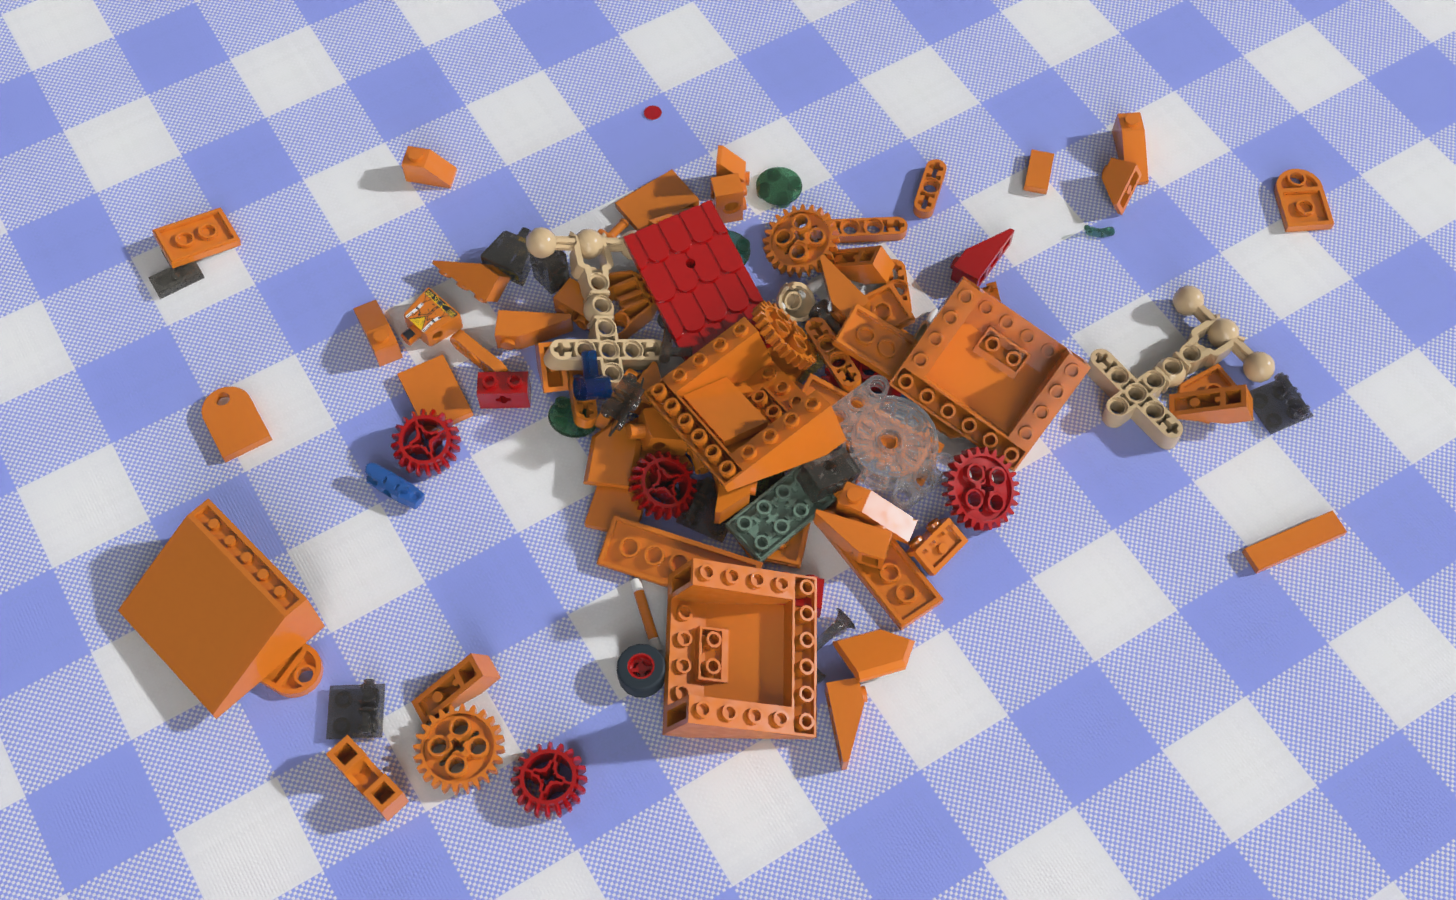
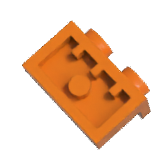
(936, 545)

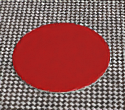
(652, 112)

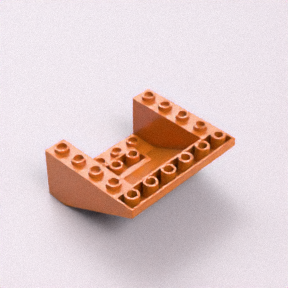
(989, 373)
(797, 427)
(218, 610)
(737, 655)

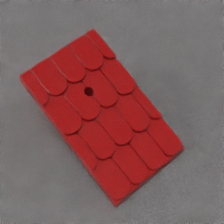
(694, 275)

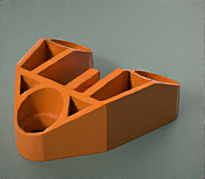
(633, 299)

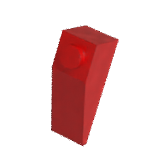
(981, 258)

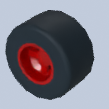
(641, 659)

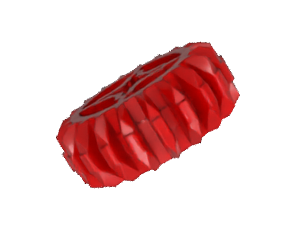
(417, 447)
(656, 466)
(528, 771)

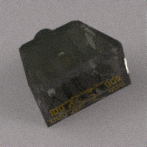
(510, 255)

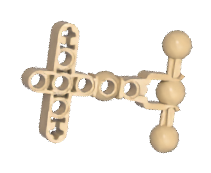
(564, 352)
(1165, 427)

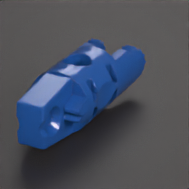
(394, 486)

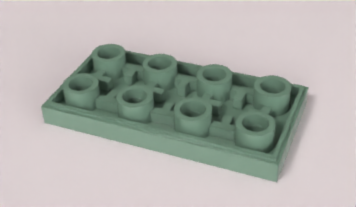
(775, 516)

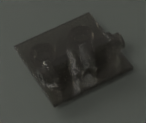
(623, 401)
(1279, 404)
(702, 512)
(356, 710)

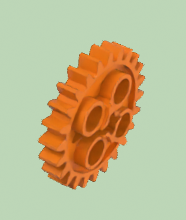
(800, 240)
(784, 335)
(475, 765)

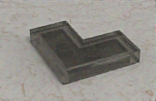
(175, 279)

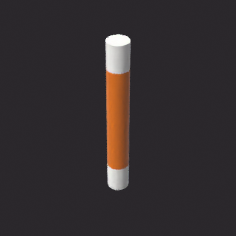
(645, 614)

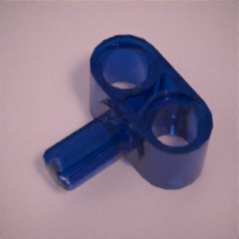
(591, 385)

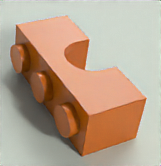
(367, 778)

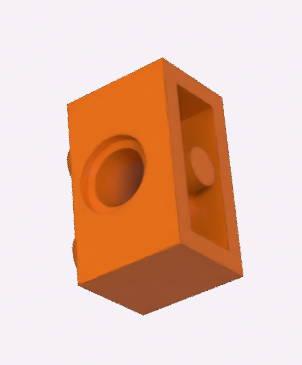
(728, 197)

